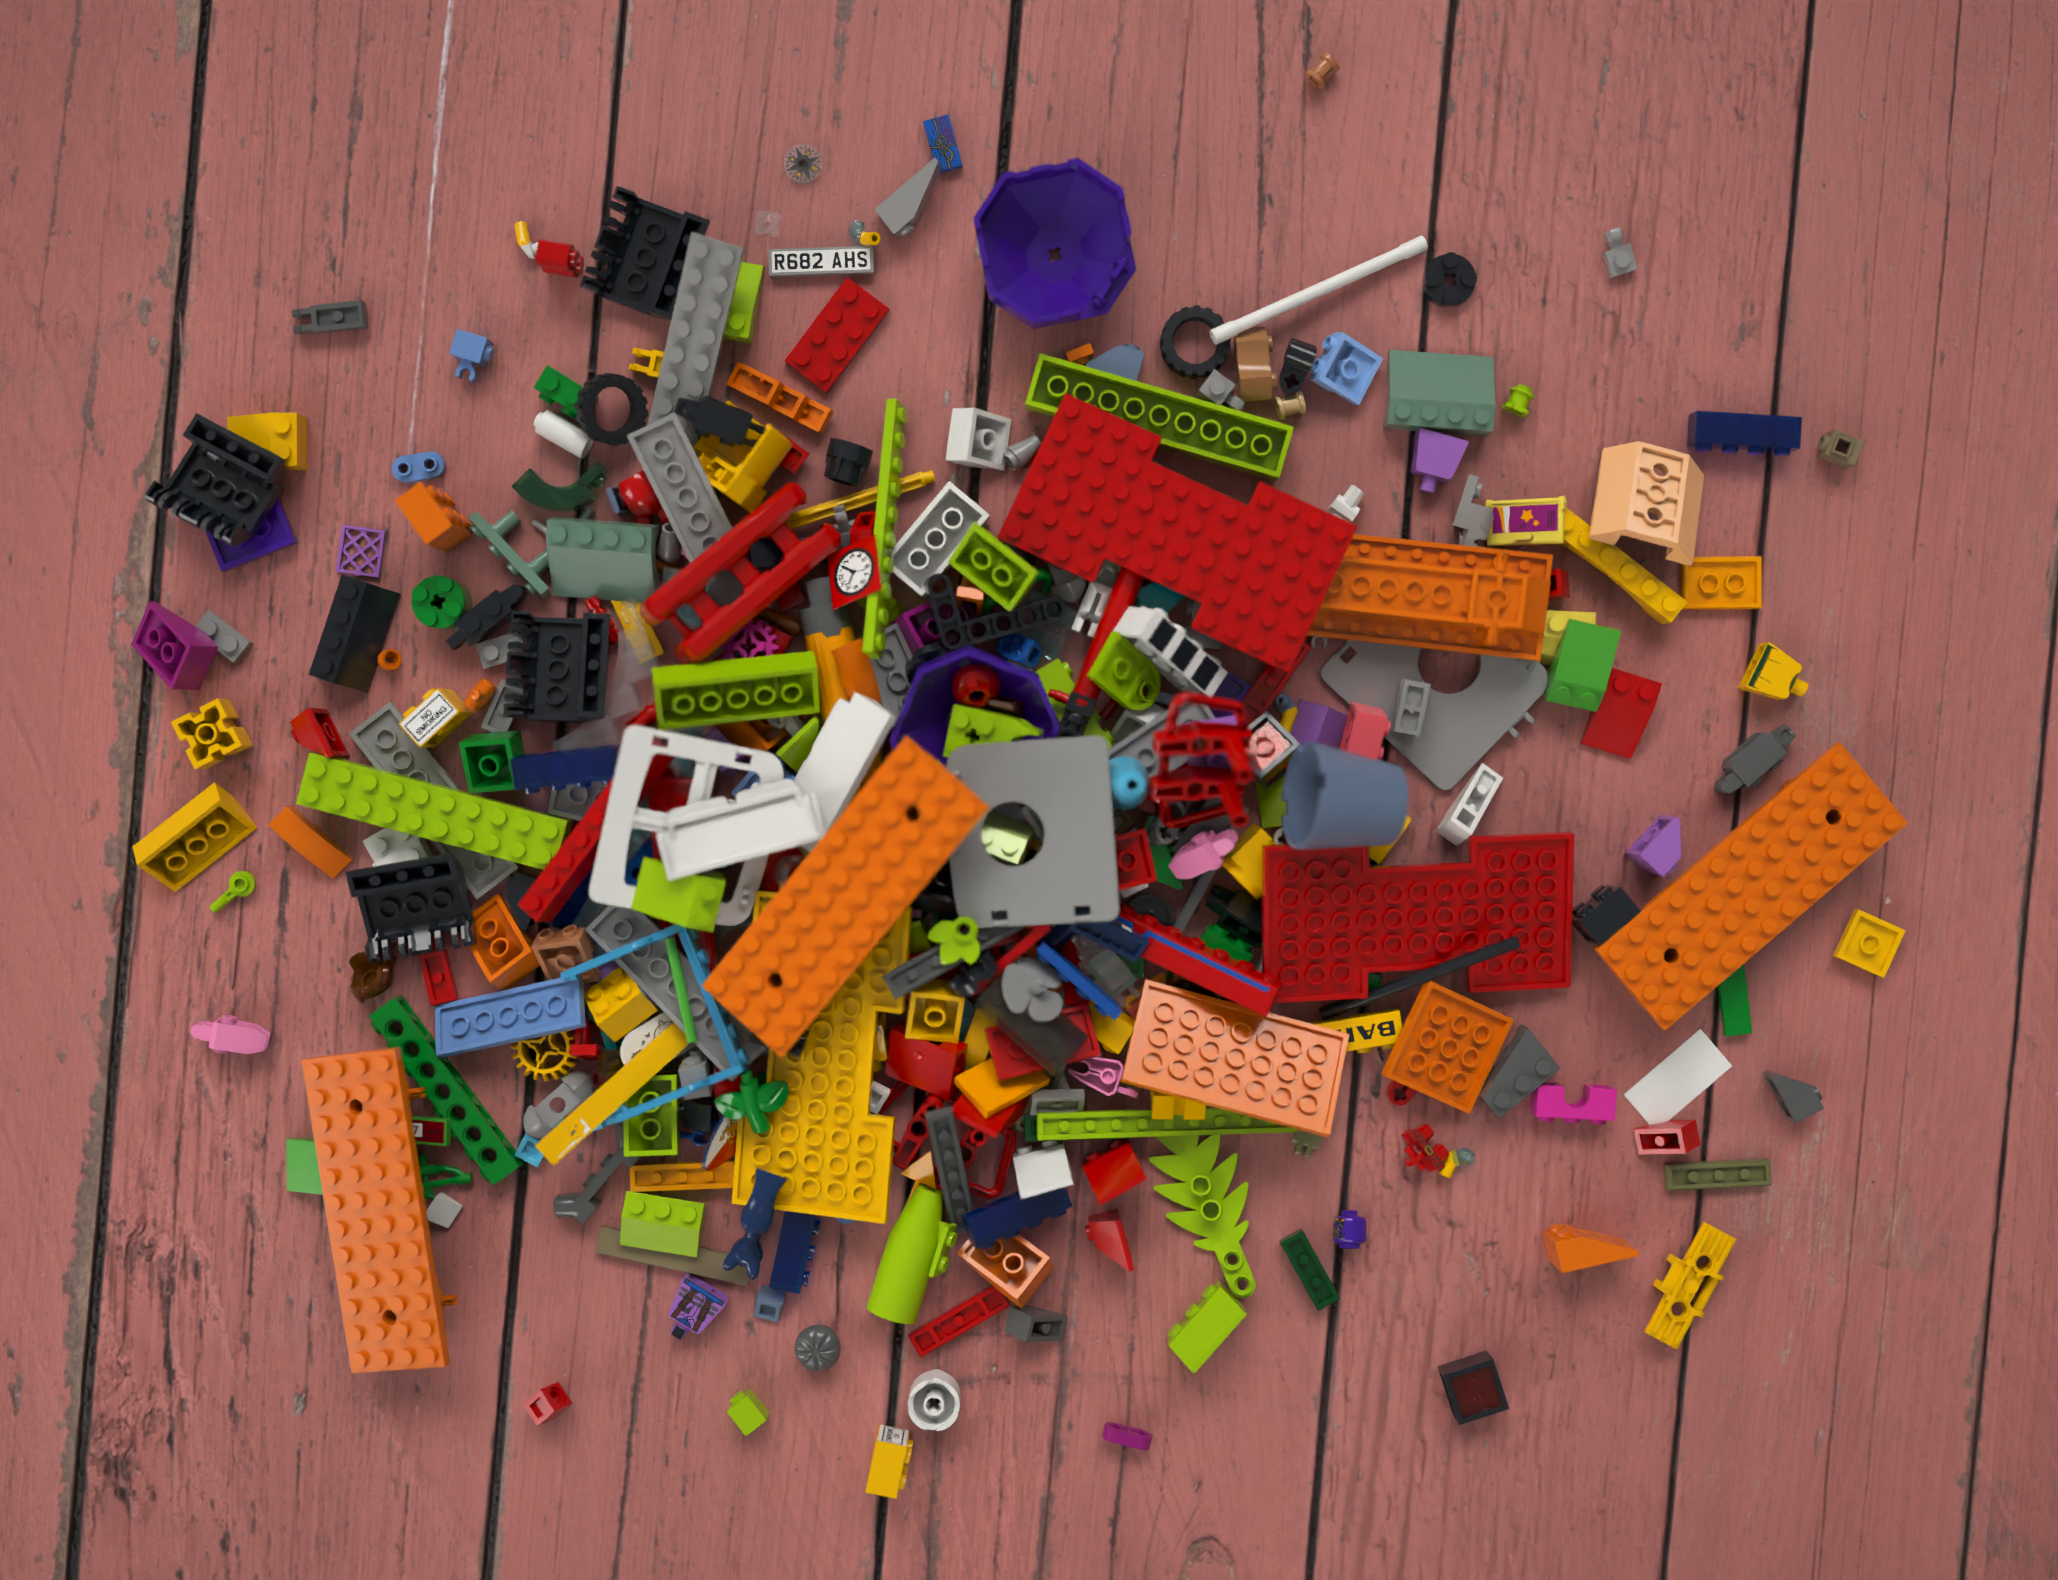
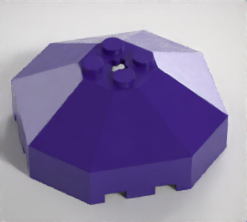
(1050, 209)
(930, 699)

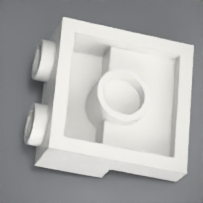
(395, 846)

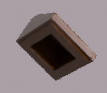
(1007, 706)

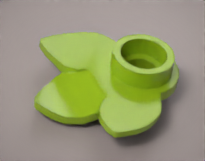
(954, 943)

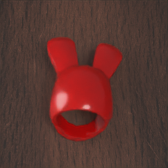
(641, 499)

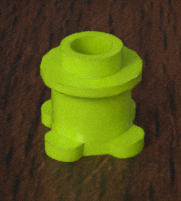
(1519, 400)

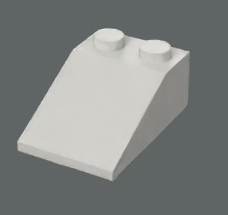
(1042, 1168)

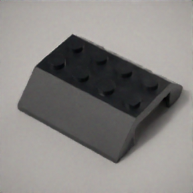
(643, 255)
(221, 483)
(558, 668)
(412, 905)

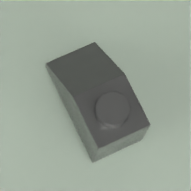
(1795, 1097)
(1035, 1324)

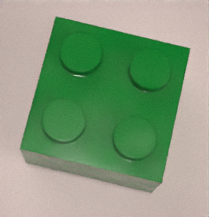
(488, 760)

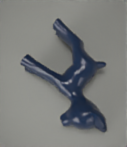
(755, 1221)

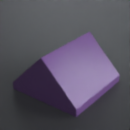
(1318, 724)

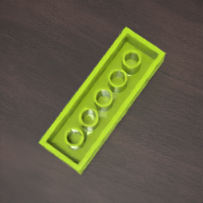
(736, 690)

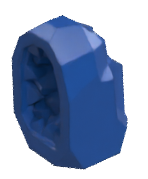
(1020, 650)

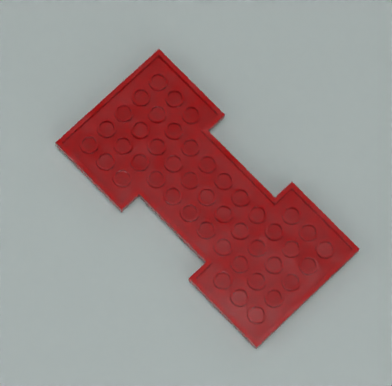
(1248, 565)
(1339, 918)

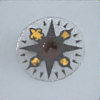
(803, 163)

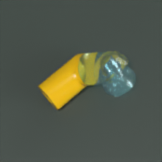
(865, 238)
(1457, 1158)

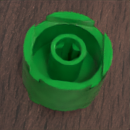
(428, 595)

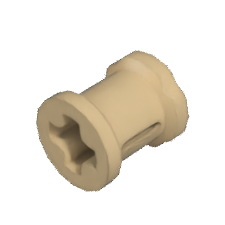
(1290, 405)

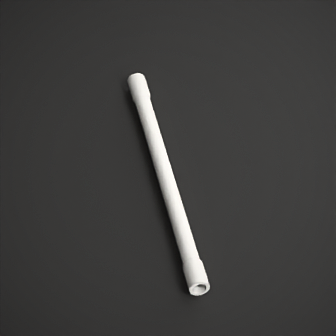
(1402, 252)

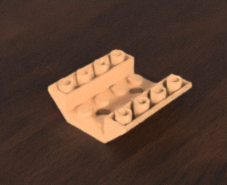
(1631, 489)

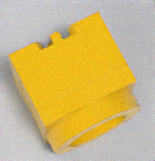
(1245, 860)

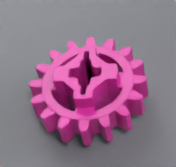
(751, 636)

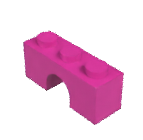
(1596, 1104)

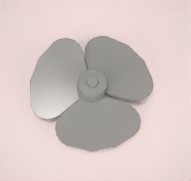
(1029, 981)

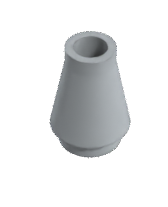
(1021, 453)
(669, 545)

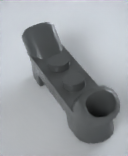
(583, 1204)

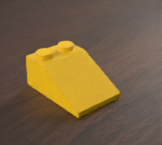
(277, 432)

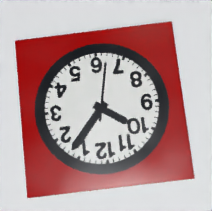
(854, 572)

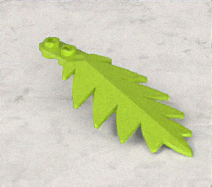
(1205, 1193)

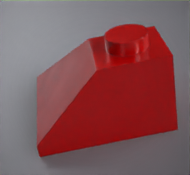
(318, 733)
(1109, 1237)

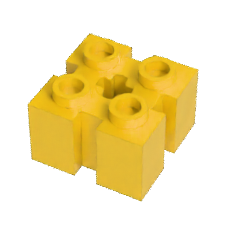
(197, 729)
(1165, 1106)

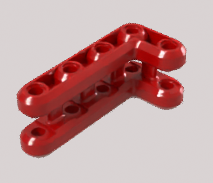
(758, 588)

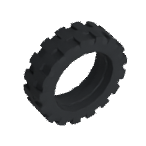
(1168, 351)
(585, 408)

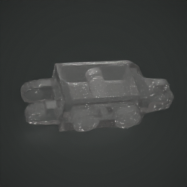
(1107, 968)

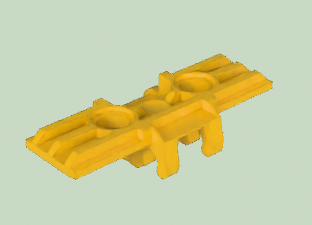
(1684, 1281)

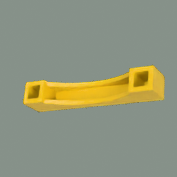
(1640, 584)

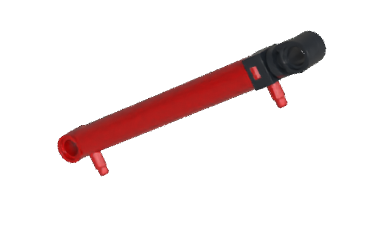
(1085, 692)

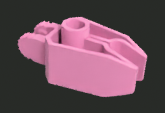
(1202, 853)
(232, 1035)
(1107, 1079)

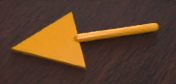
(922, 1172)

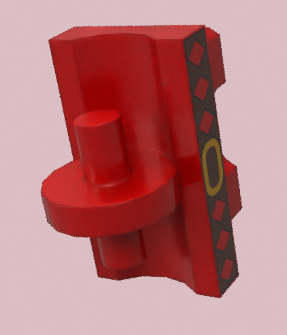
(1420, 1152)

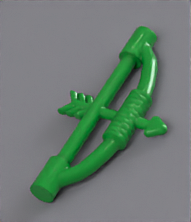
(425, 1170)

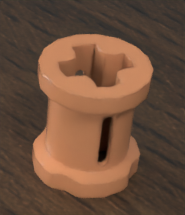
(1322, 71)

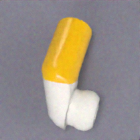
(523, 239)

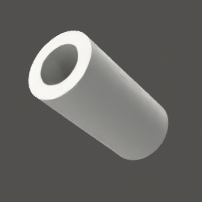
(563, 433)

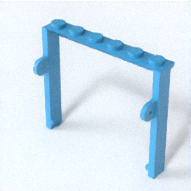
(699, 962)

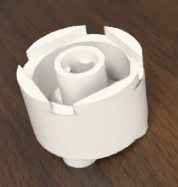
(934, 1415)

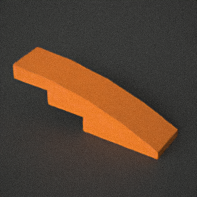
(780, 398)

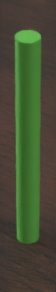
(681, 990)

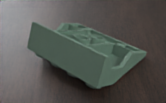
(1440, 393)
(602, 559)

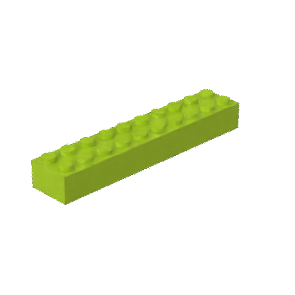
(1183, 422)
(432, 811)

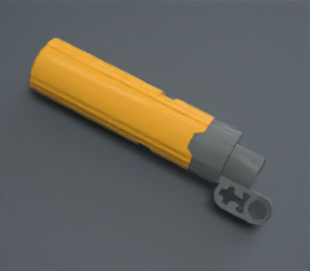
(823, 632)

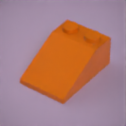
(501, 945)
(1578, 1248)
(1010, 1266)

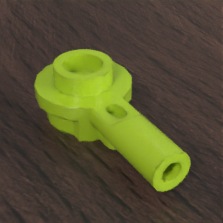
(240, 884)

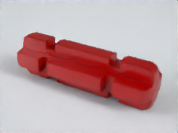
(594, 605)

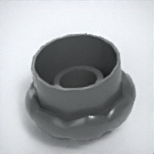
(817, 1348)

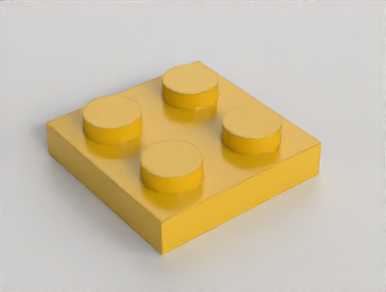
(1869, 943)

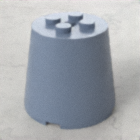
(1342, 799)

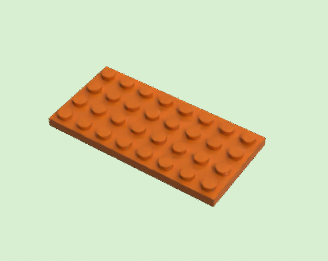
(1235, 1058)

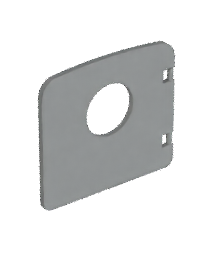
(1455, 725)
(1077, 866)

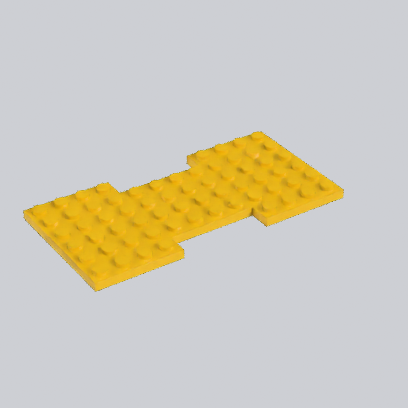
(824, 1132)

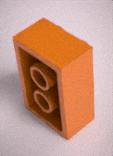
(434, 516)

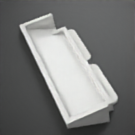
(843, 755)
(725, 833)

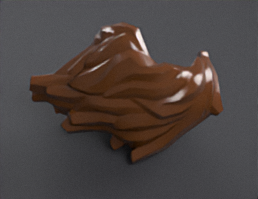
(370, 979)

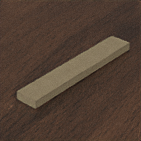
(707, 1264)

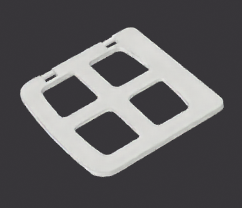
(623, 814)

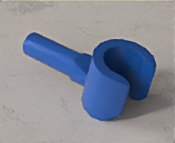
(696, 1137)

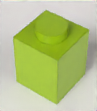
(747, 1411)

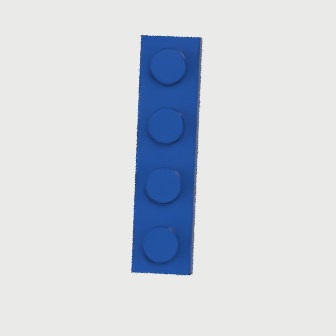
(1085, 986)

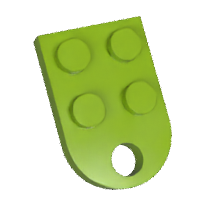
(1123, 673)

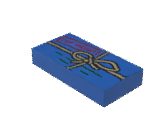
(943, 143)

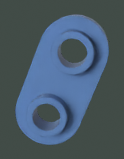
(418, 468)

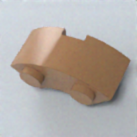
(1253, 364)

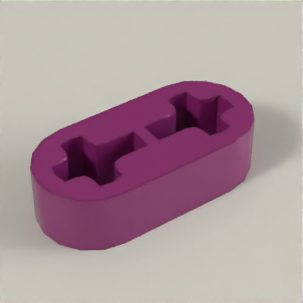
(1127, 1436)

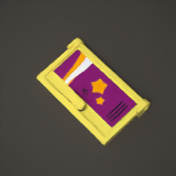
(1520, 518)

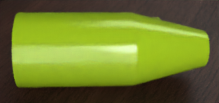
(912, 1254)

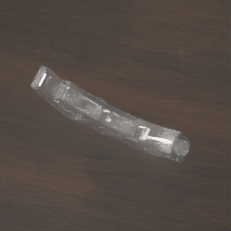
(633, 665)

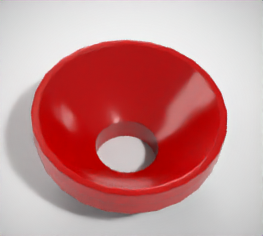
(975, 678)

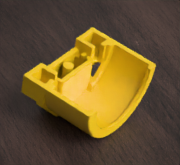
(742, 470)

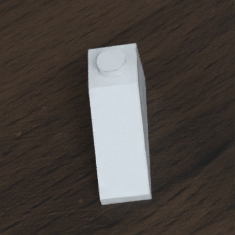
(1469, 805)

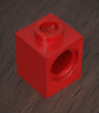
(547, 1403)

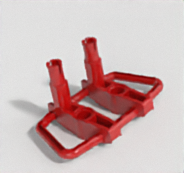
(1202, 782)
(971, 1139)

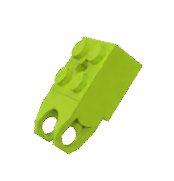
(992, 727)

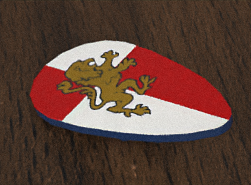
(721, 1144)

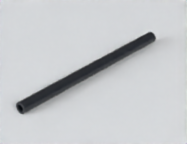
(1423, 976)

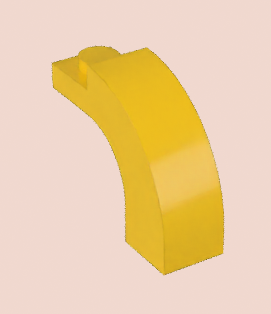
(976, 1039)

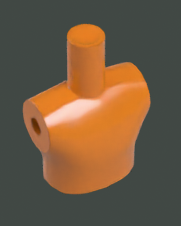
(480, 695)

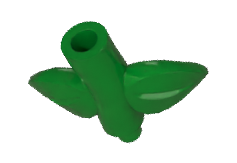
(753, 1101)

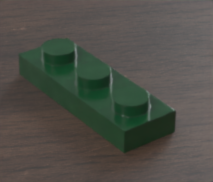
(1309, 1269)

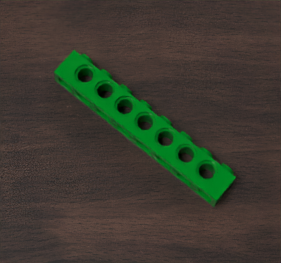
(460, 1092)

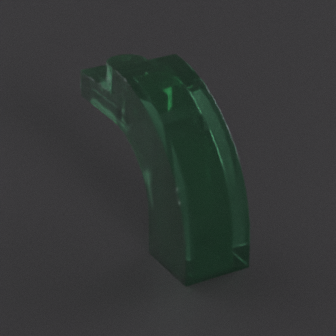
(561, 499)

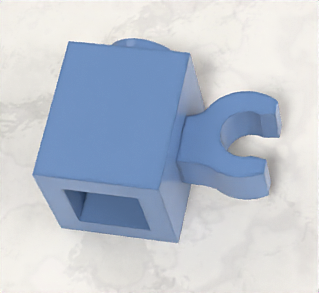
(472, 351)

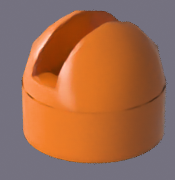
(389, 653)

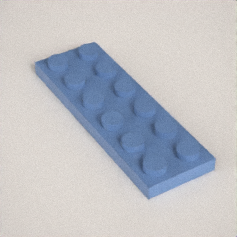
(509, 1016)

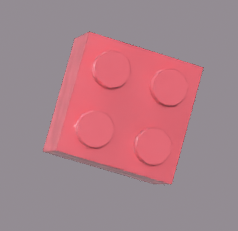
(1365, 730)

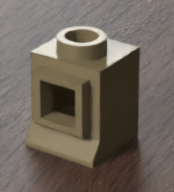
(1828, 453)

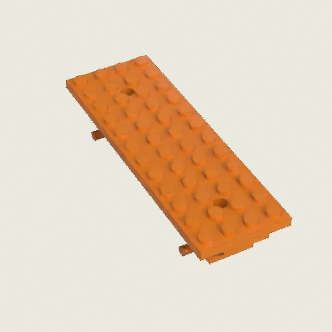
(1438, 597)
(1751, 885)
(845, 896)
(376, 1210)

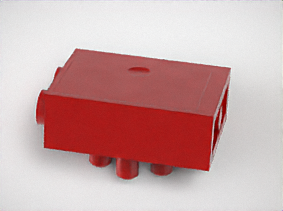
(924, 1062)

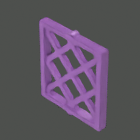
(358, 569)

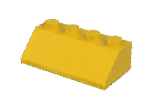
(193, 837)

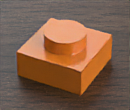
(1080, 355)

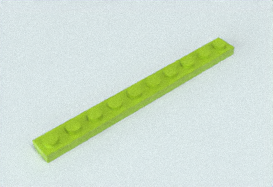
(885, 519)
(1140, 1124)

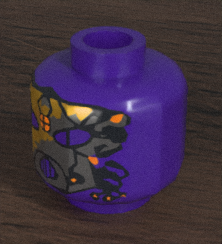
(1349, 1230)

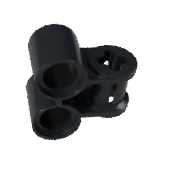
(1299, 361)

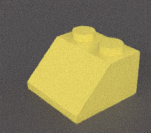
(1554, 628)

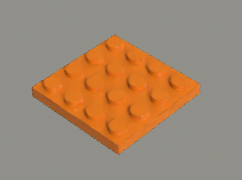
(1447, 1046)

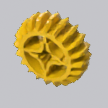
(542, 1055)

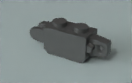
(1753, 758)

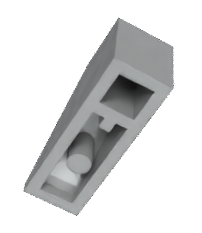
(907, 203)

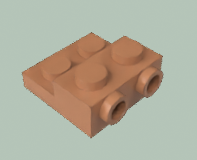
(564, 950)

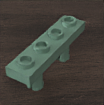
(498, 546)

